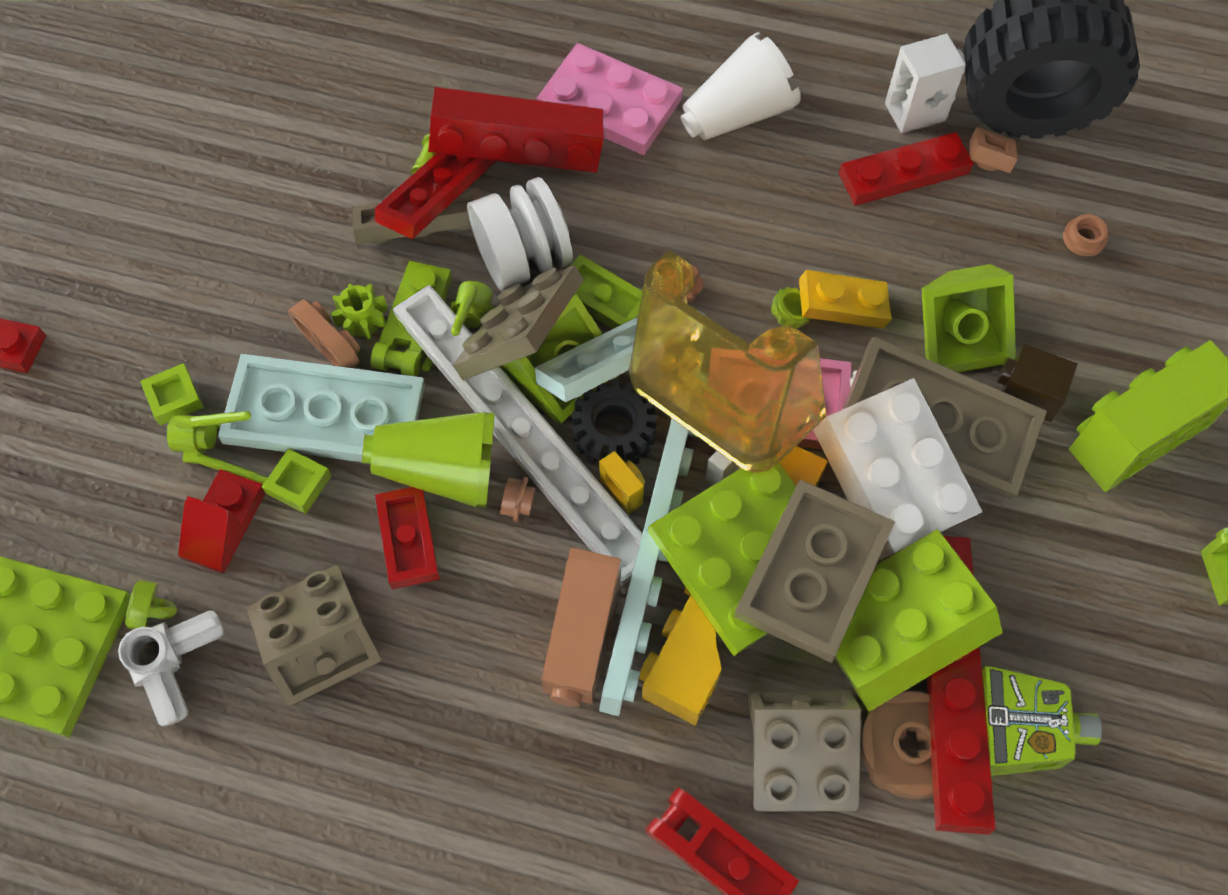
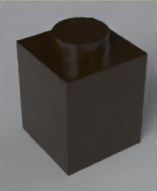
(1038, 379)

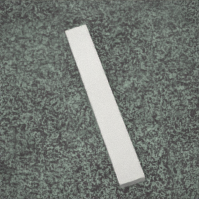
(525, 435)

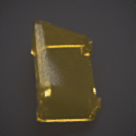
(731, 394)

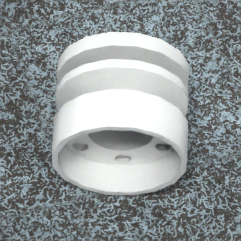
(527, 231)

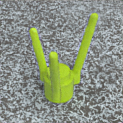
(470, 306)
(197, 433)

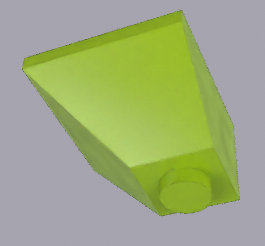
(970, 318)
(571, 330)

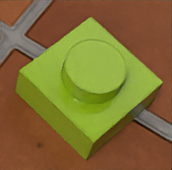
(171, 394)
(297, 481)

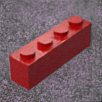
(515, 130)

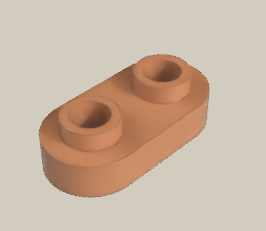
(316, 326)

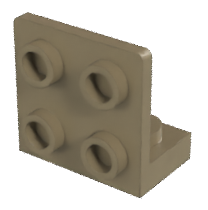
(311, 635)
(805, 750)

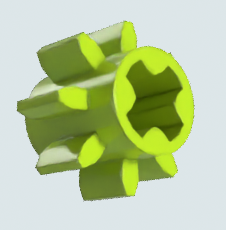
(359, 310)

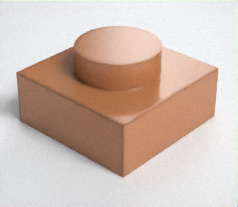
(992, 150)

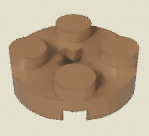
(880, 749)

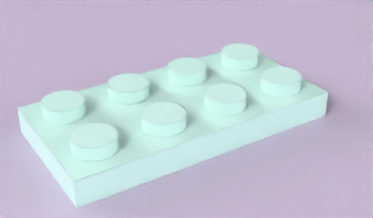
(315, 406)

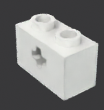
(924, 83)

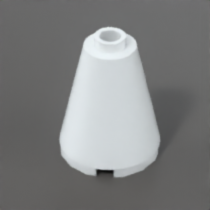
(742, 91)

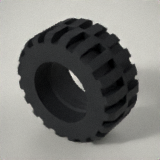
(1049, 64)

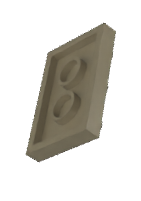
(518, 322)
(814, 570)

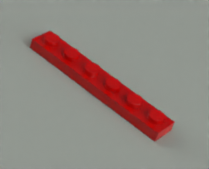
(960, 738)

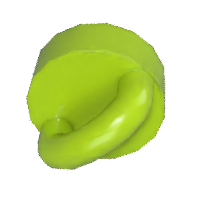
(144, 605)

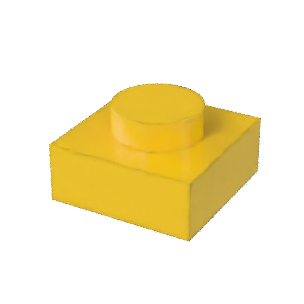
(622, 481)

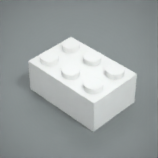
(897, 464)

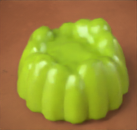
(787, 308)

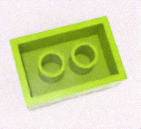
(1153, 415)
(914, 620)

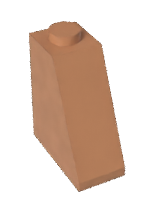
(581, 627)

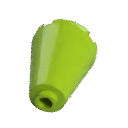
(436, 455)

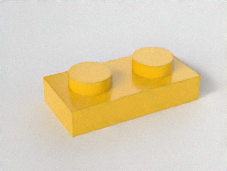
(844, 299)

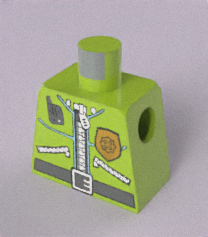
(1032, 723)

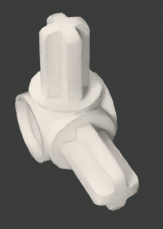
(159, 675)

